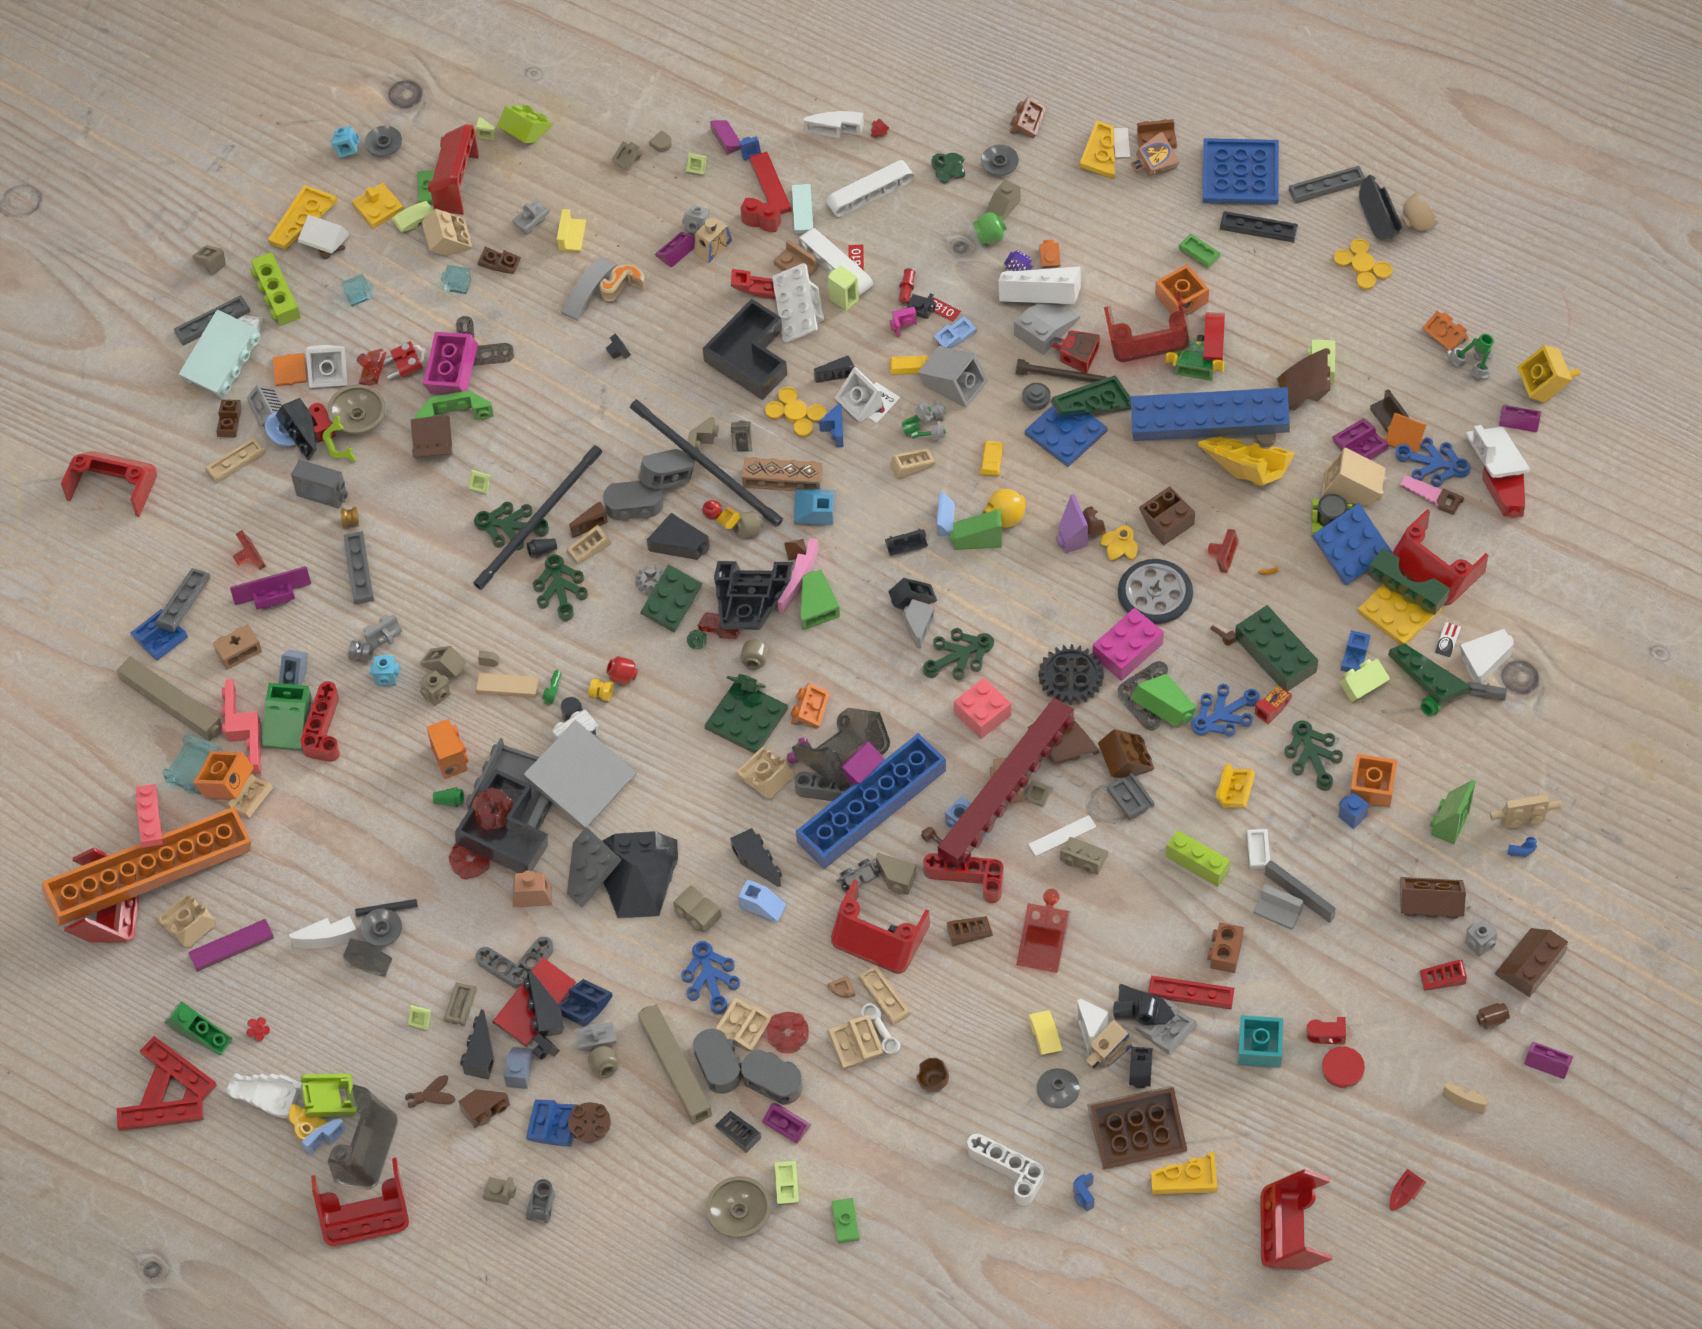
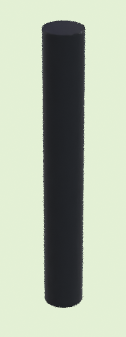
(391, 906)

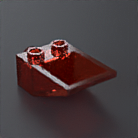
(1041, 937)

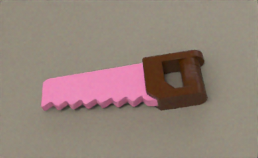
(1433, 494)

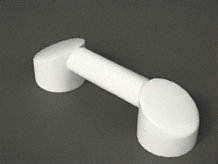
(889, 1044)

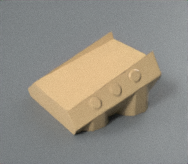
(766, 772)
(187, 920)

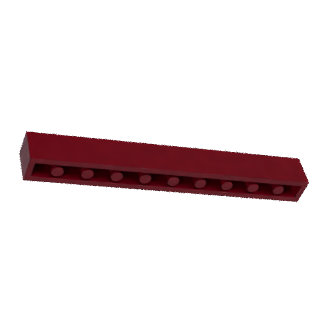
(1005, 783)

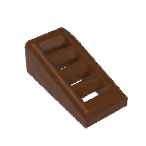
(588, 520)
(957, 939)

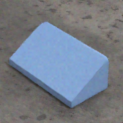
(945, 515)

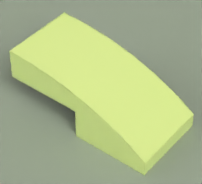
(410, 217)
(786, 1182)

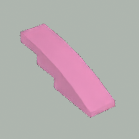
(803, 566)

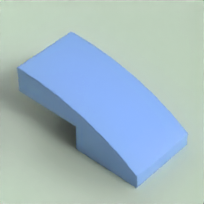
(955, 334)
(329, 1132)

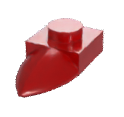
(1405, 1189)

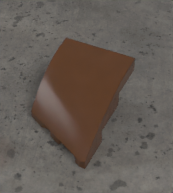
(1307, 379)
(1073, 744)

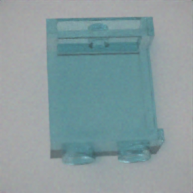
(189, 762)

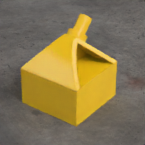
(1545, 373)

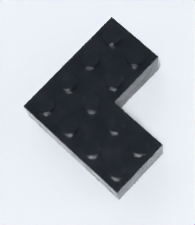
(742, 353)
(515, 844)

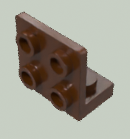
(431, 436)

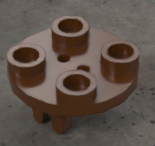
(588, 1113)

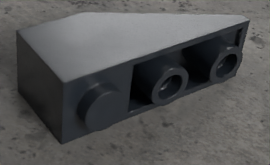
(298, 423)
(752, 855)
(546, 1012)
(479, 1055)

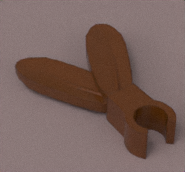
(432, 1094)

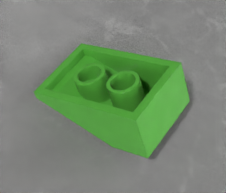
(1453, 813)

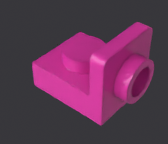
(901, 318)

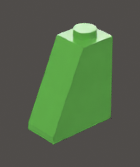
(978, 532)
(817, 600)
(1165, 700)

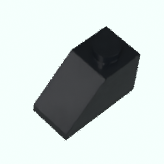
(910, 589)
(1140, 1067)

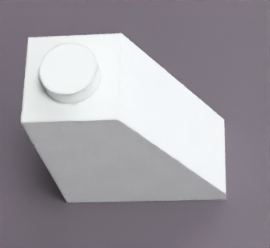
(1486, 654)

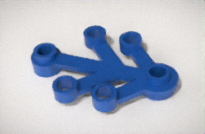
(1434, 462)
(1223, 713)
(709, 973)

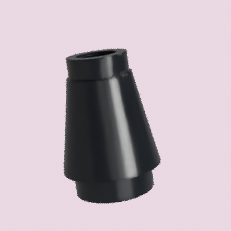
(540, 547)

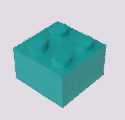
(1260, 1041)

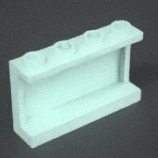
(220, 353)

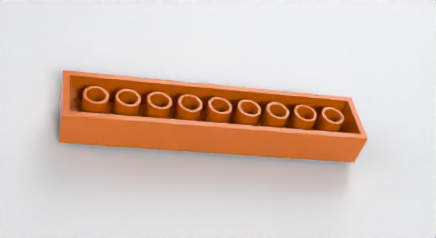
(146, 868)

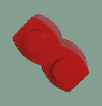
(760, 214)

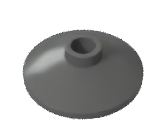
(383, 135)
(999, 154)
(378, 920)
(1058, 1096)

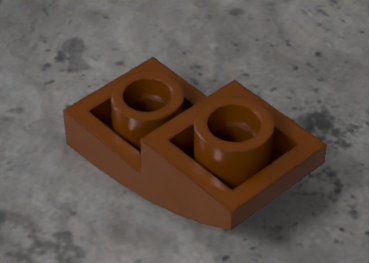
(502, 262)
(228, 418)

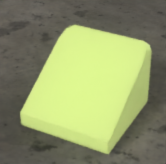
(485, 130)

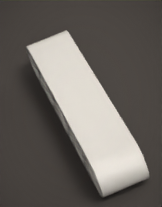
(869, 188)
(831, 257)

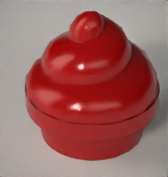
(879, 128)
(712, 509)

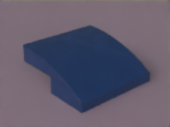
(584, 1002)

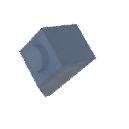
(293, 667)
(518, 1067)

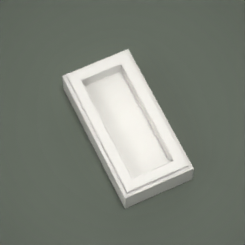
(1258, 848)

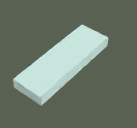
(802, 208)

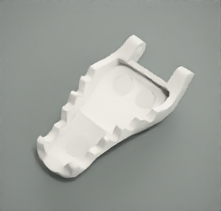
(270, 1093)

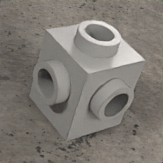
(695, 219)
(1481, 937)

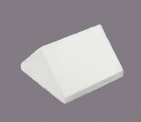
(322, 234)
(859, 396)
(1091, 1021)

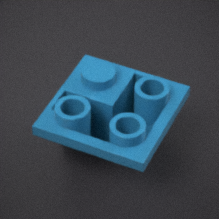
(814, 506)

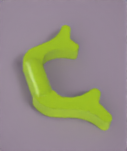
(330, 445)

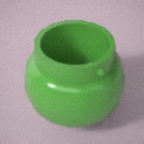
(989, 228)

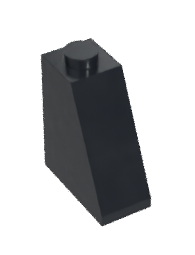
(678, 539)

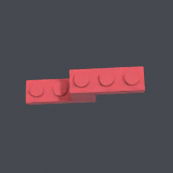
(241, 726)
(148, 815)

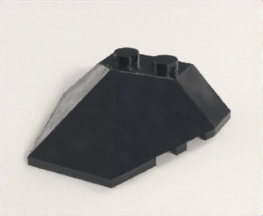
(749, 595)
(643, 875)

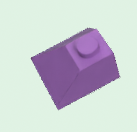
(1073, 527)

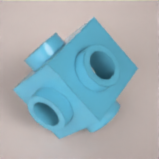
(345, 141)
(385, 670)

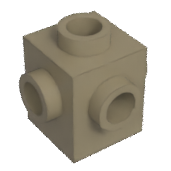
(435, 687)

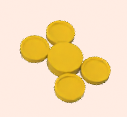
(1363, 264)
(795, 411)

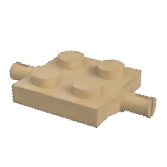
(1525, 811)

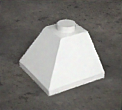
(326, 366)

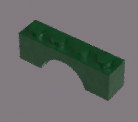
(1428, 595)

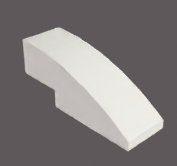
(835, 123)
(324, 934)

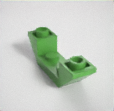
(457, 401)

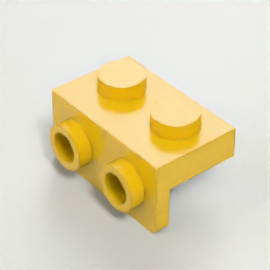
(1234, 787)

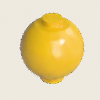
(1010, 504)

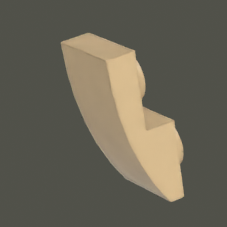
(1471, 1101)

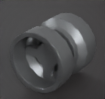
(360, 651)

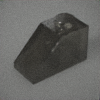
(741, 436)
(366, 958)

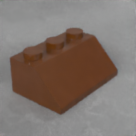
(1432, 897)
(1532, 960)

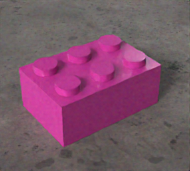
(450, 363)
(1128, 644)

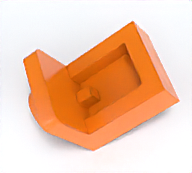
(1049, 253)

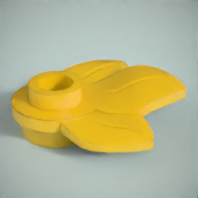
(1120, 545)
(299, 1120)

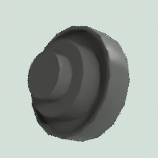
(1036, 396)

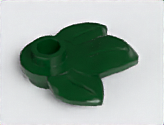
(949, 168)
(748, 683)

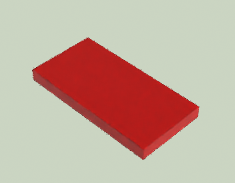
(515, 1016)

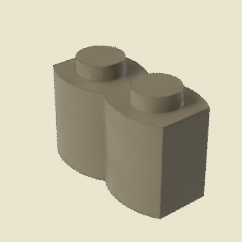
(697, 909)

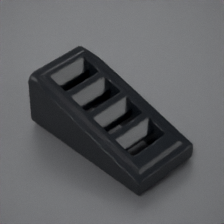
(834, 370)
(745, 1144)

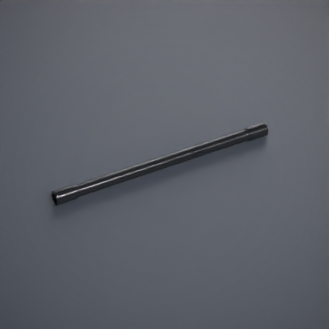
(645, 413)
(487, 574)

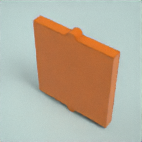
(289, 369)
(1405, 431)

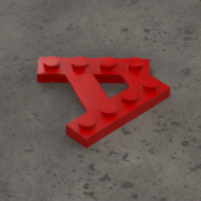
(151, 1109)

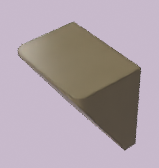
(1038, 793)

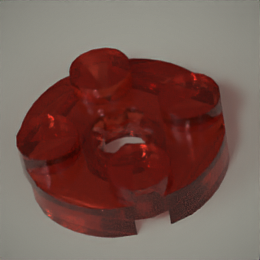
(502, 804)
(465, 868)
(791, 1021)

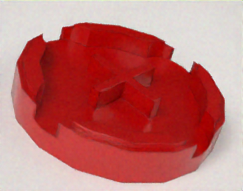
(1343, 1067)

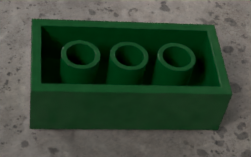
(1276, 648)

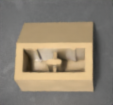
(446, 233)

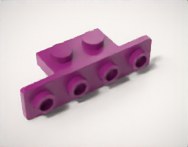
(271, 589)

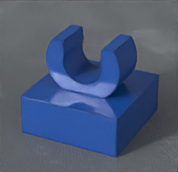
(749, 147)

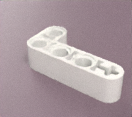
(979, 1145)

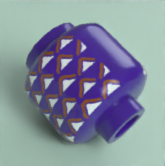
(1018, 261)

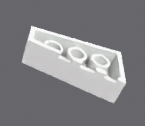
(1041, 285)

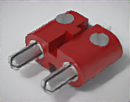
(405, 360)

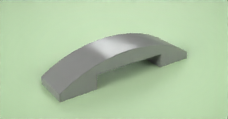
(585, 288)

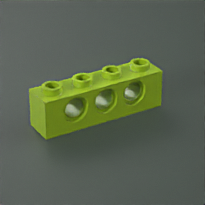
(275, 289)

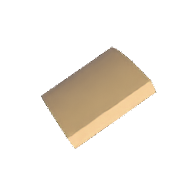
(249, 798)
(743, 1024)
(855, 1042)

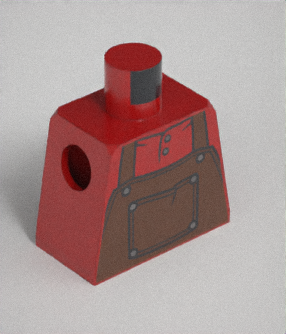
(1077, 349)

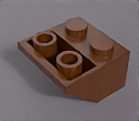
(1167, 515)
(1125, 754)

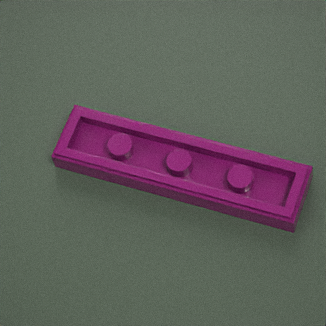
(231, 945)

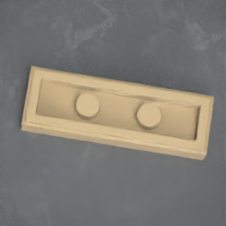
(235, 460)
(507, 685)
(884, 995)

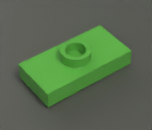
(423, 181)
(1199, 250)
(845, 1220)

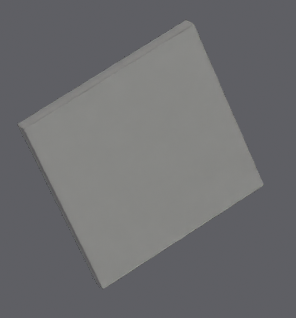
(579, 774)

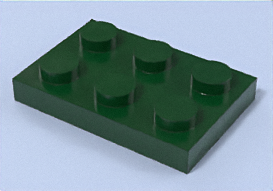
(671, 598)

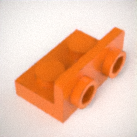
(1445, 331)
(810, 705)

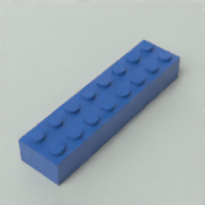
(1210, 414)
(871, 801)

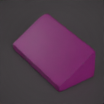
(725, 135)
(676, 249)
(1520, 418)
(862, 763)
(1548, 1060)
(786, 1122)

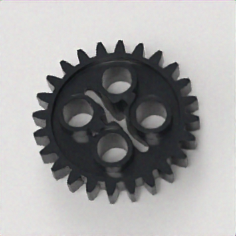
(1090, 675)

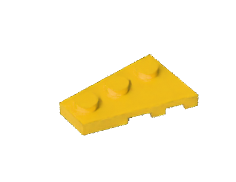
(1099, 151)
(1190, 1177)

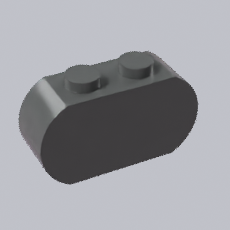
(666, 469)
(632, 500)
(717, 1060)
(772, 1077)

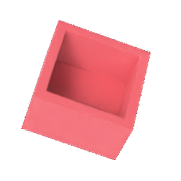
(982, 708)

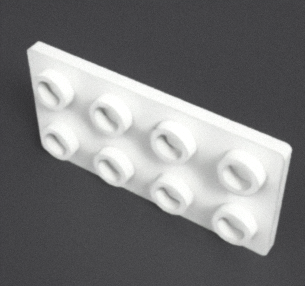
(797, 303)
(1497, 451)

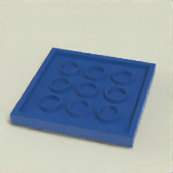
(1240, 171)

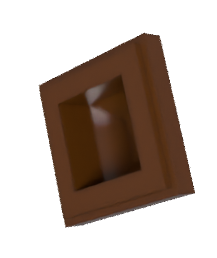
(794, 548)

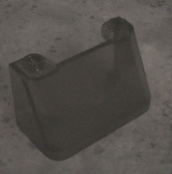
(854, 729)
(364, 1159)

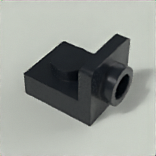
(922, 305)

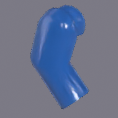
(1523, 850)

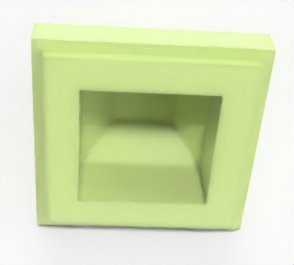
(696, 164)
(479, 481)
(419, 1017)

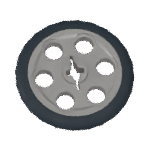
(1162, 569)

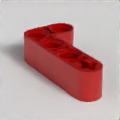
(322, 720)
(963, 874)

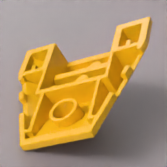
(1249, 460)

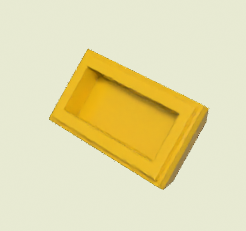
(906, 364)
(991, 458)
(728, 518)

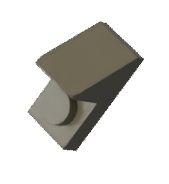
(211, 257)

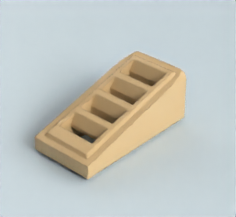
(902, 469)
(592, 550)

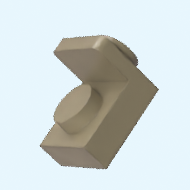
(626, 154)
(499, 1190)

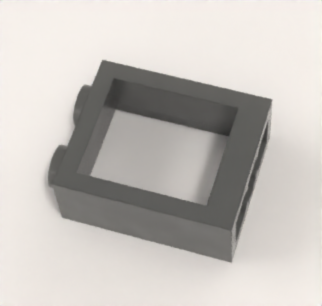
(319, 484)

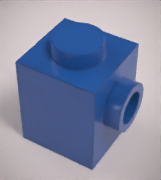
(1353, 810)

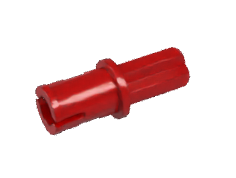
(906, 285)

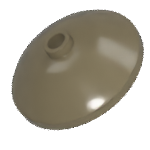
(354, 402)
(737, 1195)

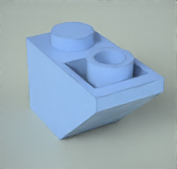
(761, 901)

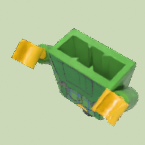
(1191, 362)

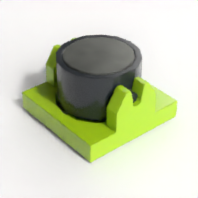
(1327, 510)

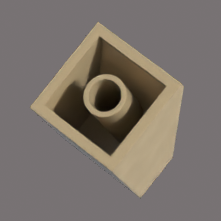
(1354, 479)

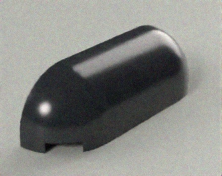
(1379, 209)

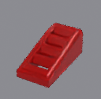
(1445, 982)

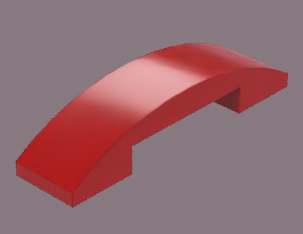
(752, 285)
(1214, 336)

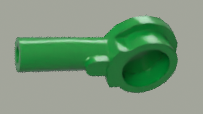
(550, 693)

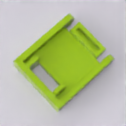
(322, 1095)

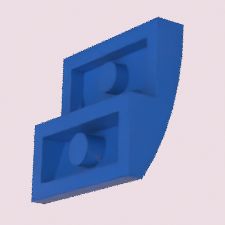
(156, 639)
(550, 1123)

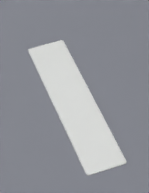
(1062, 835)

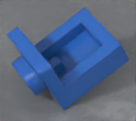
(1082, 1194)

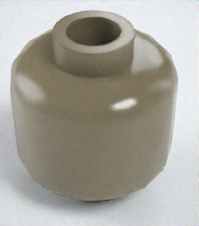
(748, 525)
(754, 654)
(603, 1061)

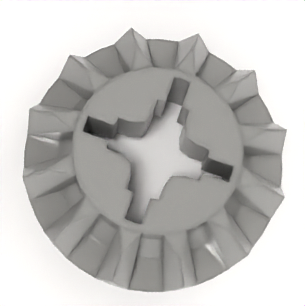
(642, 581)

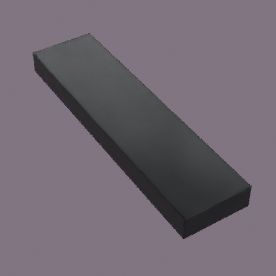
(1258, 226)

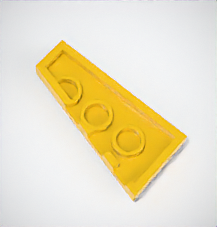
(308, 202)

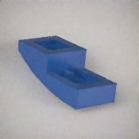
(1355, 651)

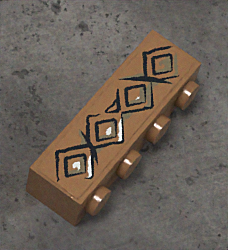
(781, 474)

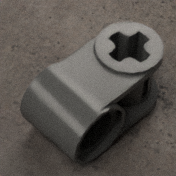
(541, 1205)

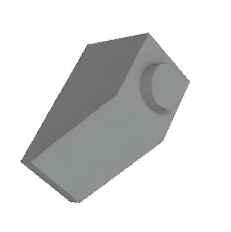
(918, 620)

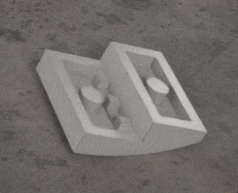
(1171, 1034)

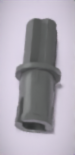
(1488, 691)

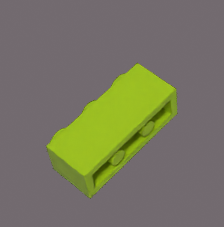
(1197, 858)

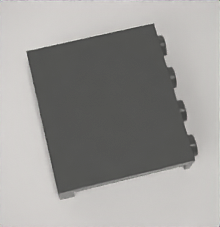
(514, 764)

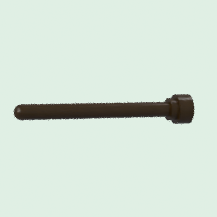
(1024, 367)

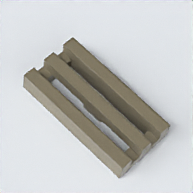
(462, 1021)

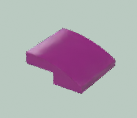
(1361, 439)

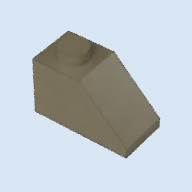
(1004, 199)
(444, 661)
(896, 873)

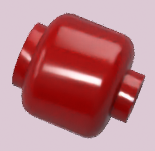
(621, 670)

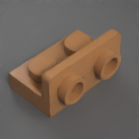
(794, 256)

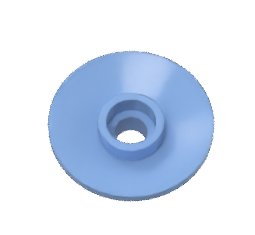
(277, 432)

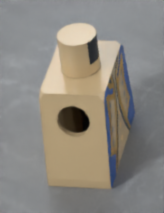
(711, 239)
(1109, 1045)

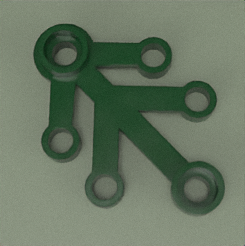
(507, 523)
(559, 584)
(959, 652)
(1312, 751)

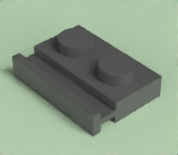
(1130, 796)

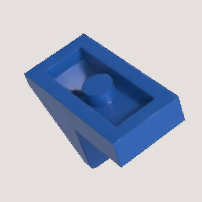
(833, 422)

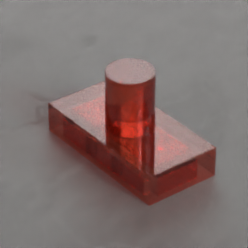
(372, 366)
(1225, 550)
(248, 551)

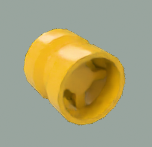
(601, 689)

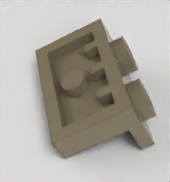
(1083, 855)

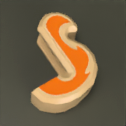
(620, 277)

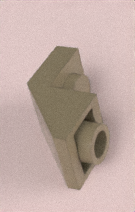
(703, 433)

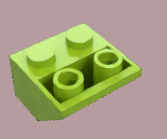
(523, 123)

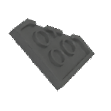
(589, 866)

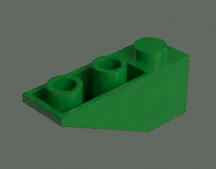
(197, 1028)

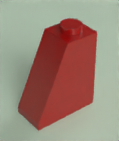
(1507, 493)

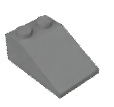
(1043, 323)

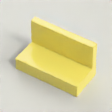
(570, 232)

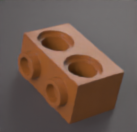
(1230, 947)

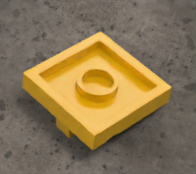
(377, 205)

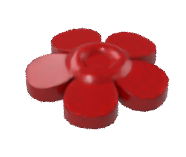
(257, 1028)

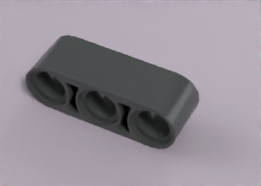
(814, 782)

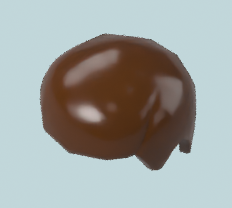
(1095, 526)
(933, 1075)

